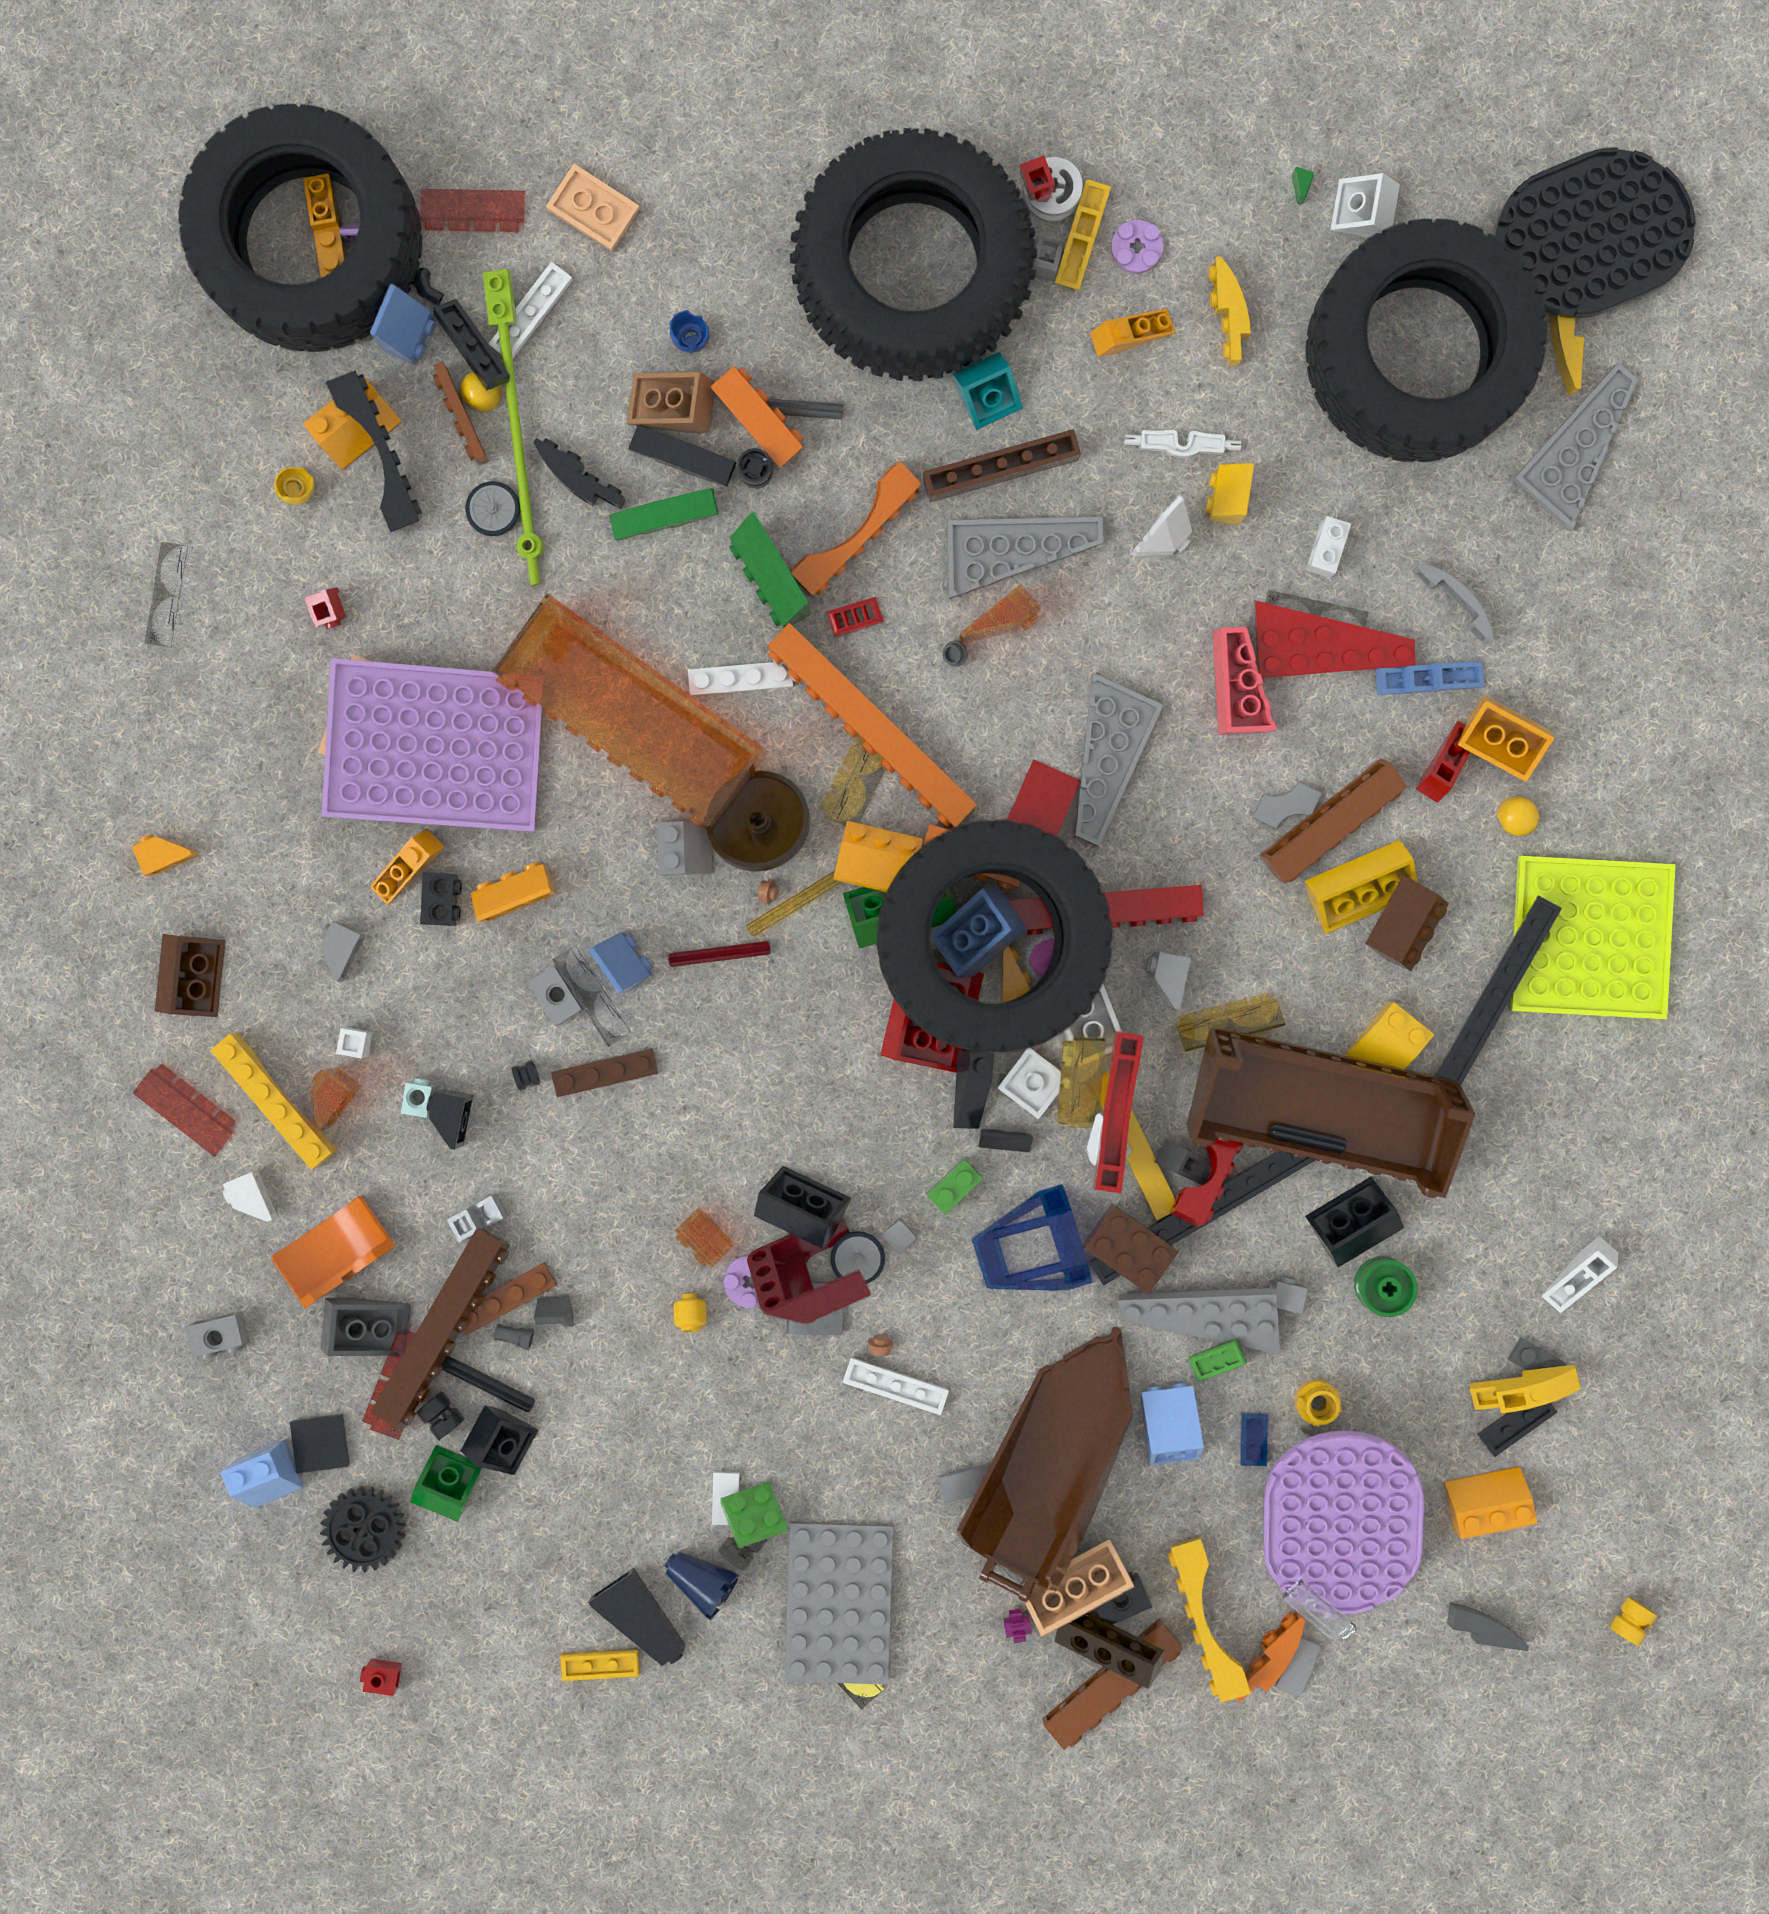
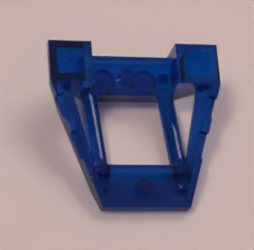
(1065, 1237)

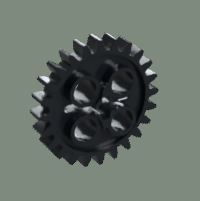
(383, 1539)

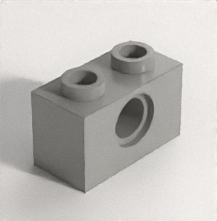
(543, 986)
(201, 1335)

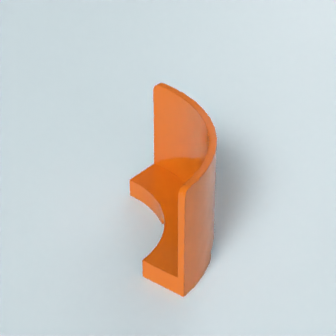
(332, 1251)

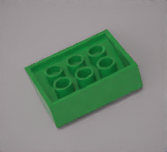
(769, 572)

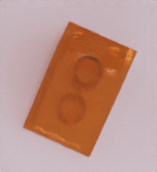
(1007, 616)

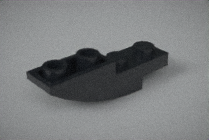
(569, 471)

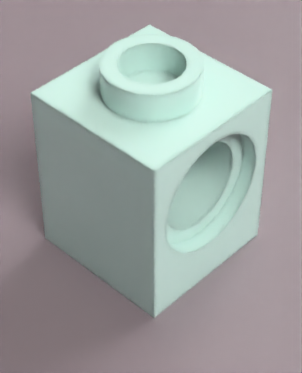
(409, 1105)

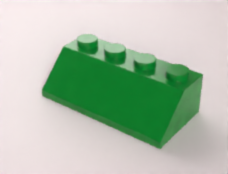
(864, 909)

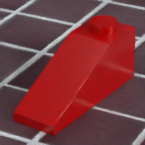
(1445, 766)

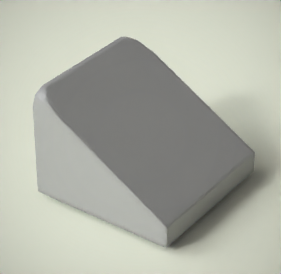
(899, 1236)

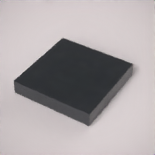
(319, 1443)

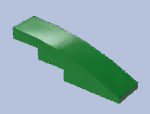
(664, 514)

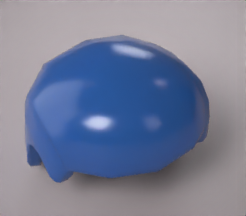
(684, 323)

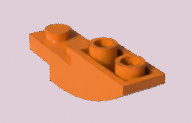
(1278, 1649)

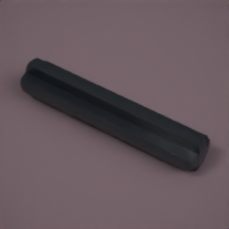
(1307, 1137)

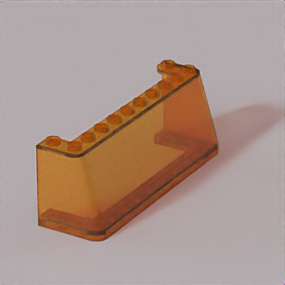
(629, 712)

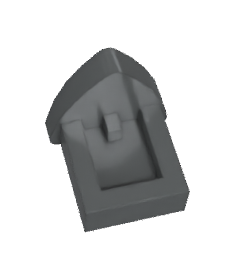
(554, 1311)

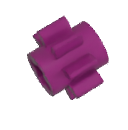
(1017, 1625)

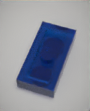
(1253, 1439)

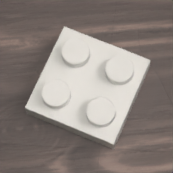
(1032, 1083)

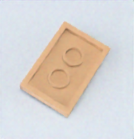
(593, 207)

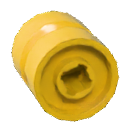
(1633, 1621)

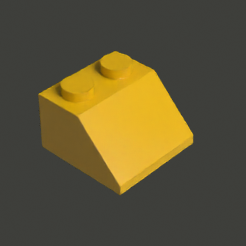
(1230, 493)

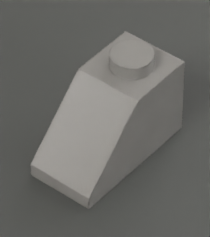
(340, 948)

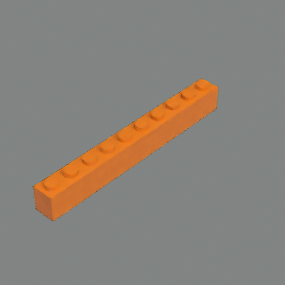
(871, 726)

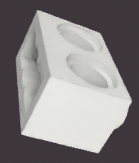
(1328, 547)

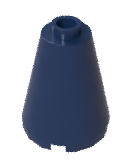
(701, 1582)

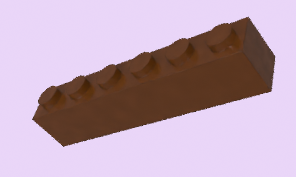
(1001, 465)

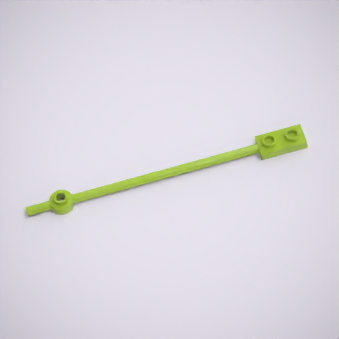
(502, 313)

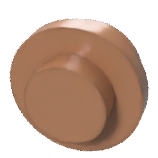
(768, 891)
(880, 1345)

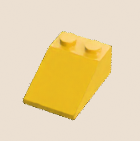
(1391, 1038)

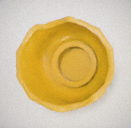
(476, 395)
(287, 488)
(1518, 816)

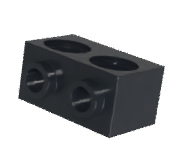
(432, 899)

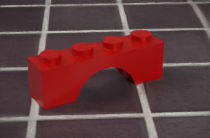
(1196, 1203)

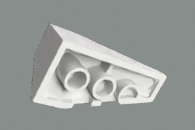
(1167, 533)

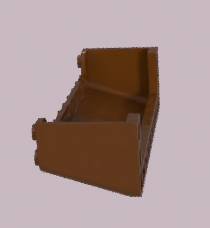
(1388, 1115)

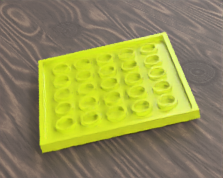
(1607, 942)

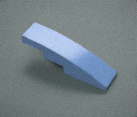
(1429, 678)

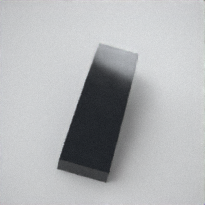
(682, 455)

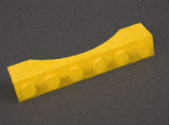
(254, 1079)
(1227, 1673)

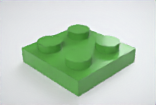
(753, 1515)

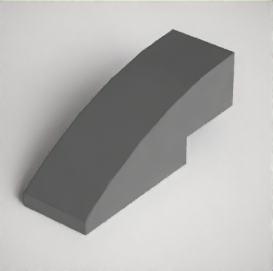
(1483, 1628)

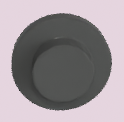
(955, 653)

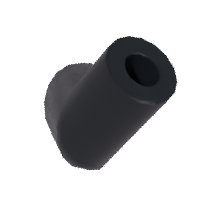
(424, 288)

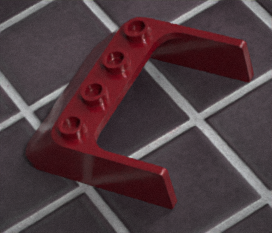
(785, 1284)

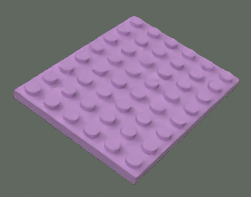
(429, 747)

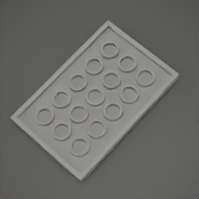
(838, 1603)

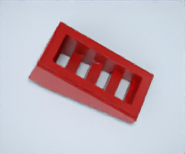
(838, 632)

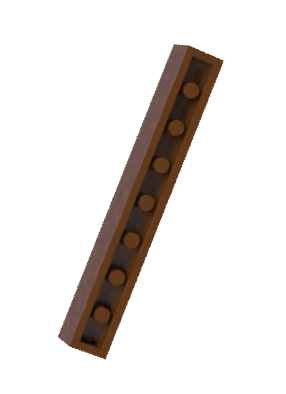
(440, 1329)

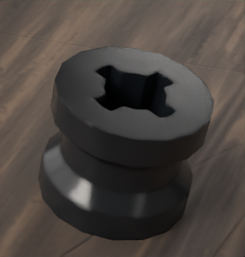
(525, 1075)

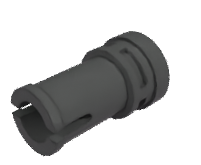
(520, 1337)

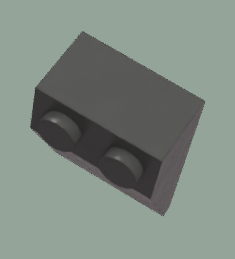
(362, 1326)

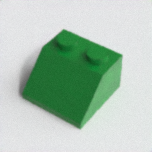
(445, 1483)

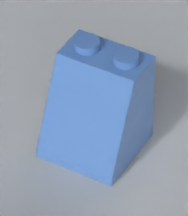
(1171, 1424)
(262, 1475)

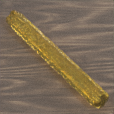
(792, 904)

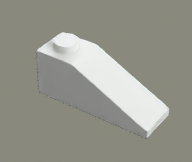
(1582, 1274)

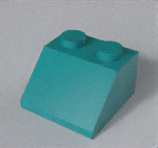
(988, 390)

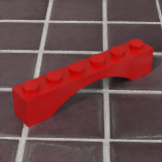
(1117, 1112)

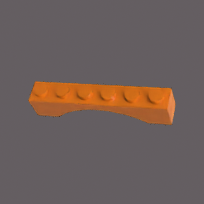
(891, 492)

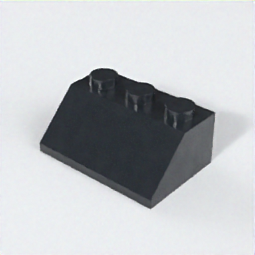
(801, 1206)
(1355, 1221)

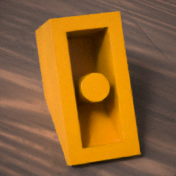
(160, 854)

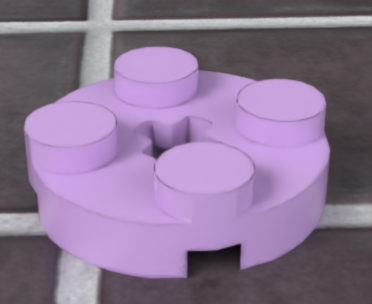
(1147, 235)
(734, 1283)

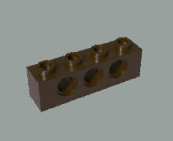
(1112, 1648)

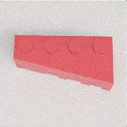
(1238, 685)

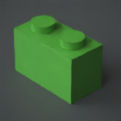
(954, 1186)

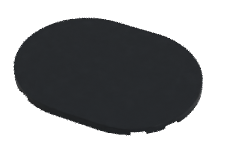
(1599, 230)

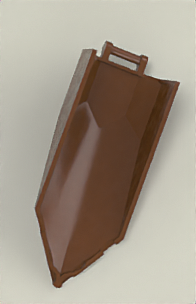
(1051, 1468)

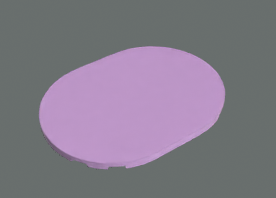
(1344, 1519)

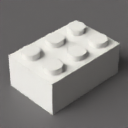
(1096, 1022)

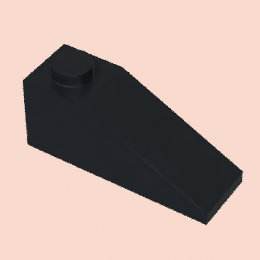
(972, 1087)

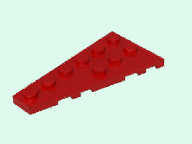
(1307, 643)

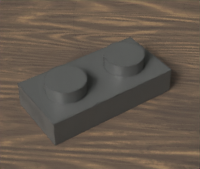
(1532, 1357)

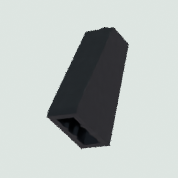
(639, 1617)

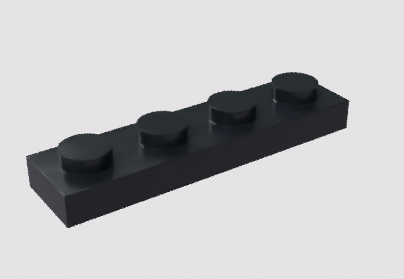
(471, 344)

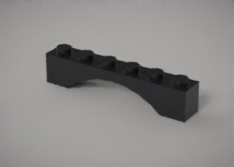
(350, 397)

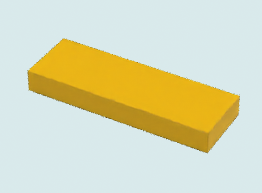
(600, 1665)

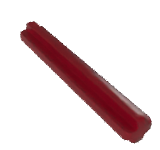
(719, 953)

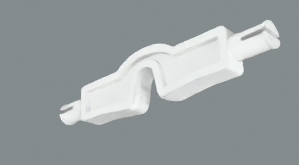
(1196, 443)

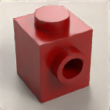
(381, 1677)

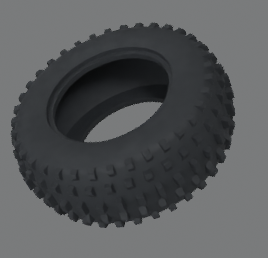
(927, 172)

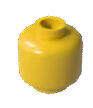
(690, 1313)

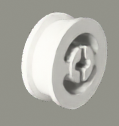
(1050, 209)

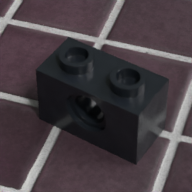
(1135, 1603)

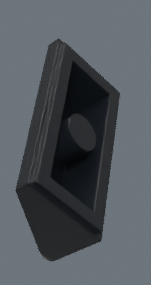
(1005, 1140)

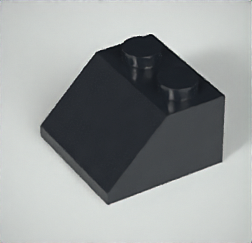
(450, 1115)
(498, 1441)

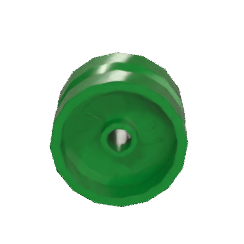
(1397, 1296)

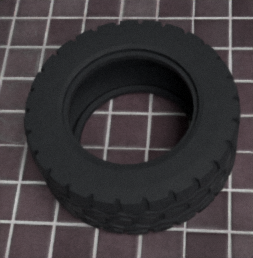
(250, 162)
(1476, 275)
(1078, 920)

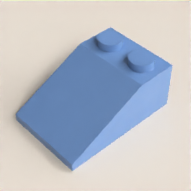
(402, 326)
(621, 962)

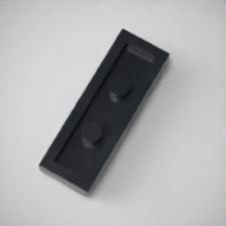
(1513, 1427)

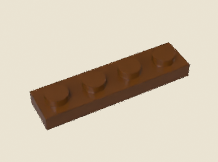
(604, 1072)

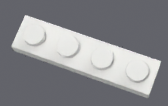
(535, 307)
(738, 678)
(895, 1385)

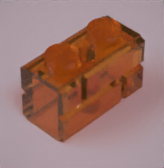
(704, 1238)

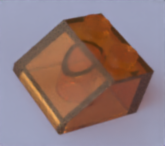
(331, 1095)

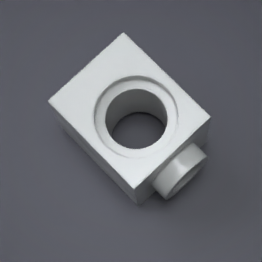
(354, 1042)

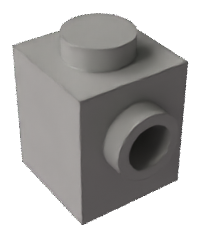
(1289, 1294)

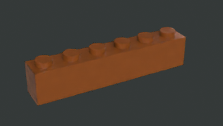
(1333, 821)
(1103, 1693)

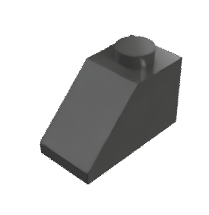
(1184, 1162)

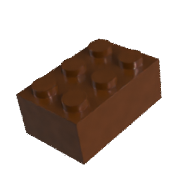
(1130, 1248)

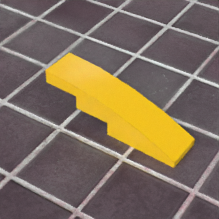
(1082, 234)
(1568, 351)

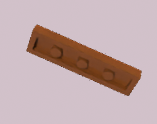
(454, 404)
(511, 1296)

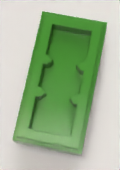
(1217, 1360)

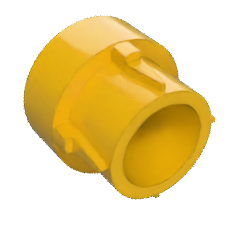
(1327, 1412)

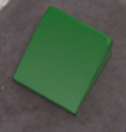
(1301, 181)

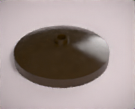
(784, 827)

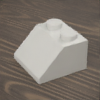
(1365, 204)

